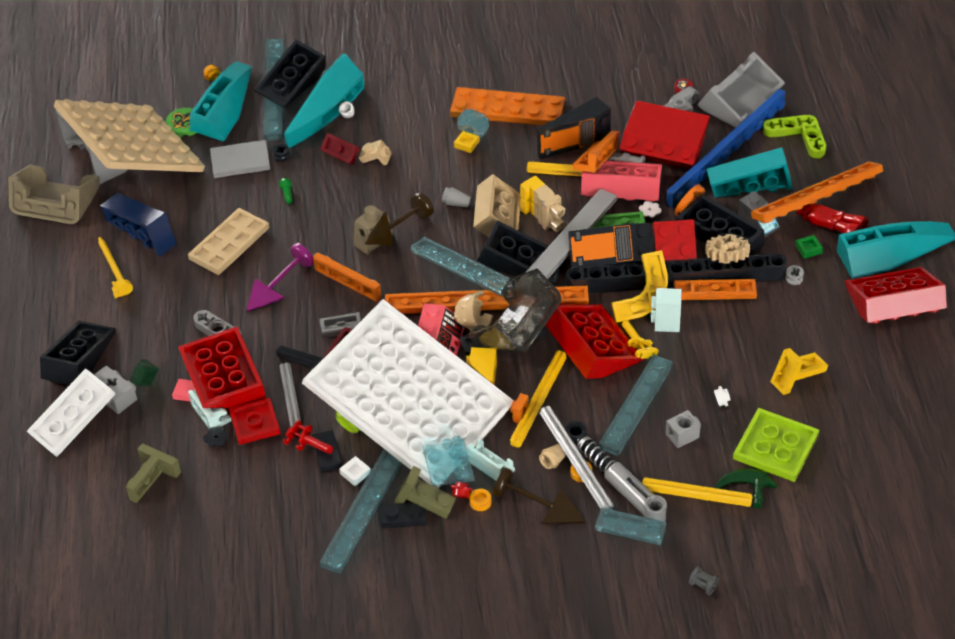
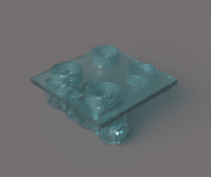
(448, 462)

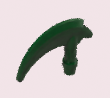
(748, 475)

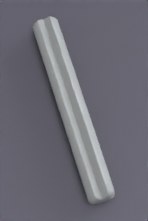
(290, 393)

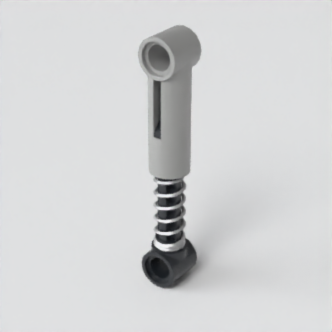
(617, 475)

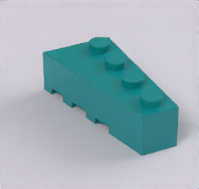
(751, 174)

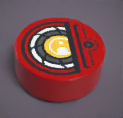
(682, 84)

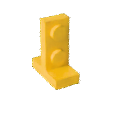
(793, 368)

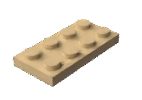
(228, 241)

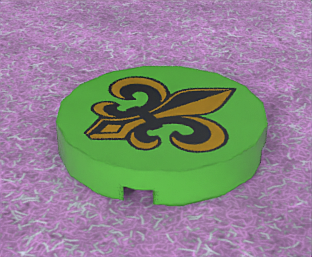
(180, 121)

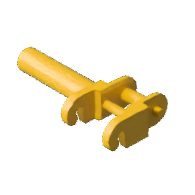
(644, 346)

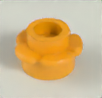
(211, 72)

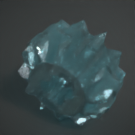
(473, 122)

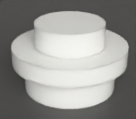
(722, 396)

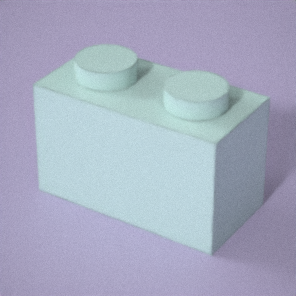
(668, 310)

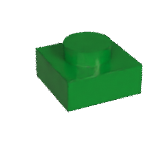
(809, 246)

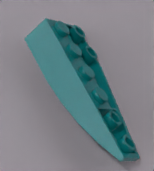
(337, 85)
(221, 103)
(890, 245)

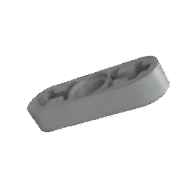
(212, 320)

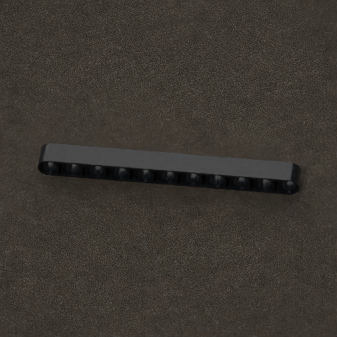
(632, 275)

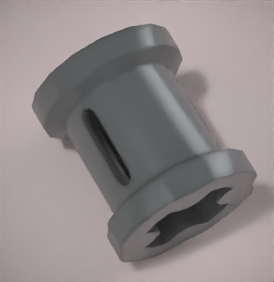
(709, 586)

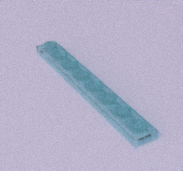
(272, 112)
(360, 513)

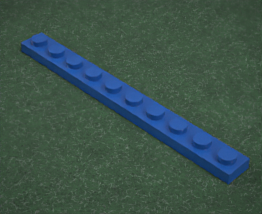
(726, 147)

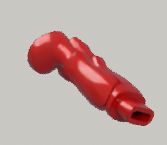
(831, 219)

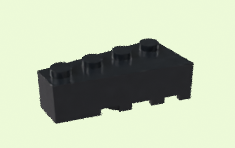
(714, 220)

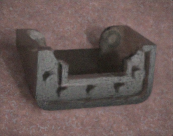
(531, 306)

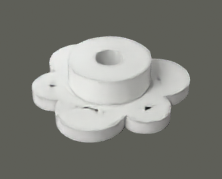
(650, 209)

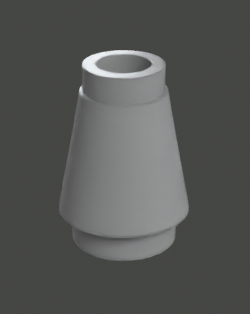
(455, 198)

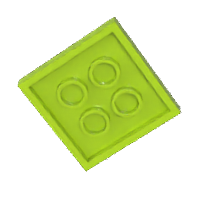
(776, 444)

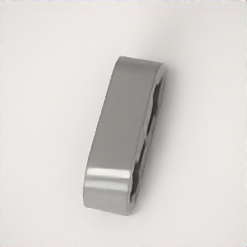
(689, 94)

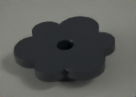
(216, 437)

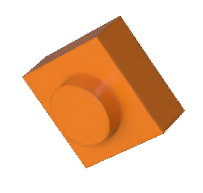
(518, 407)

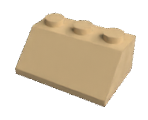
(496, 202)

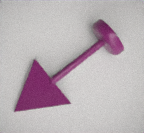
(264, 295)

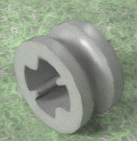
(796, 270)

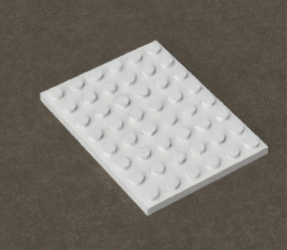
(406, 388)

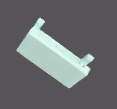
(211, 416)
(487, 460)

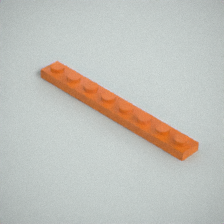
(817, 191)

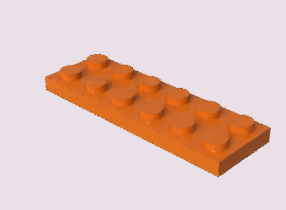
(508, 106)

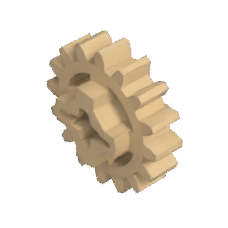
(727, 248)

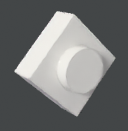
(355, 471)

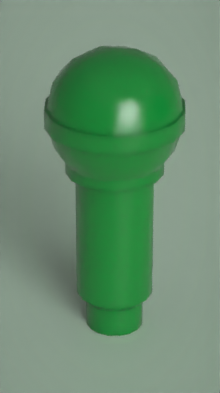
(285, 185)

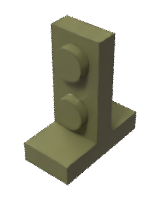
(153, 465)
(424, 494)

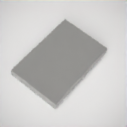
(240, 159)

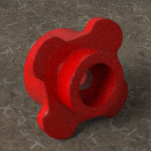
(461, 490)

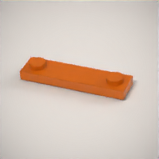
(347, 277)
(717, 289)

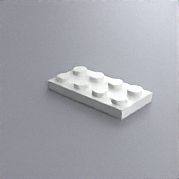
(71, 412)

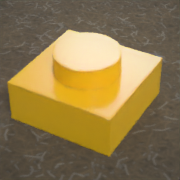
(466, 141)

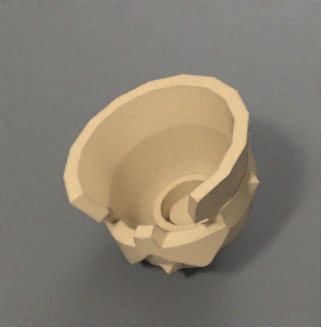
(468, 311)

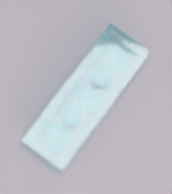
(631, 526)

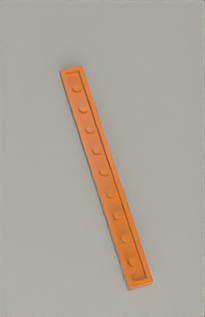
(413, 302)

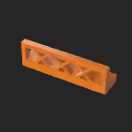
(598, 153)

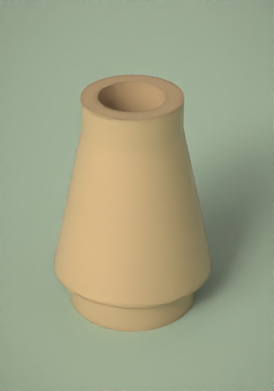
(552, 456)

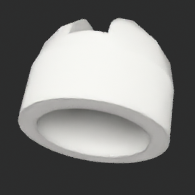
(345, 110)

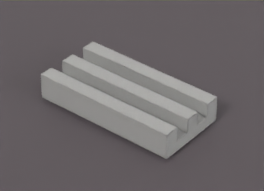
(339, 321)

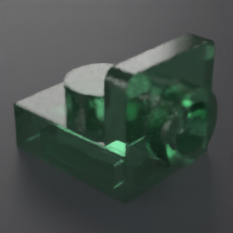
(144, 373)

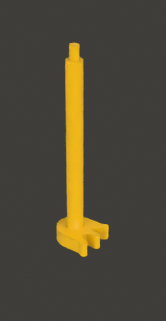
(121, 286)

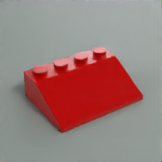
(665, 134)
(897, 294)
(592, 339)
(222, 370)

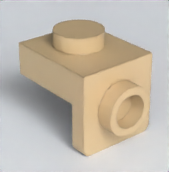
(375, 150)

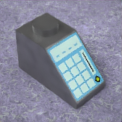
(751, 202)

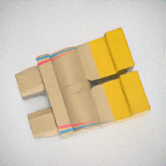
(542, 204)

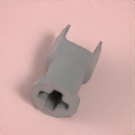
(626, 157)

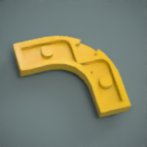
(641, 305)

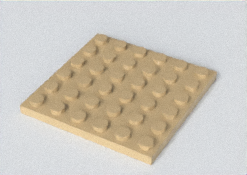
(128, 136)

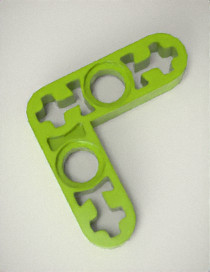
(807, 126)

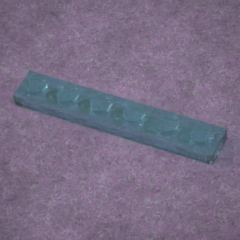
(460, 265)
(635, 405)

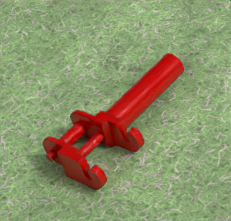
(305, 438)

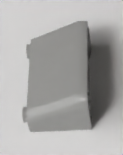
(741, 91)
(72, 138)

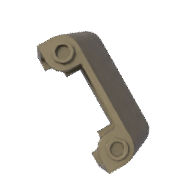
(37, 198)

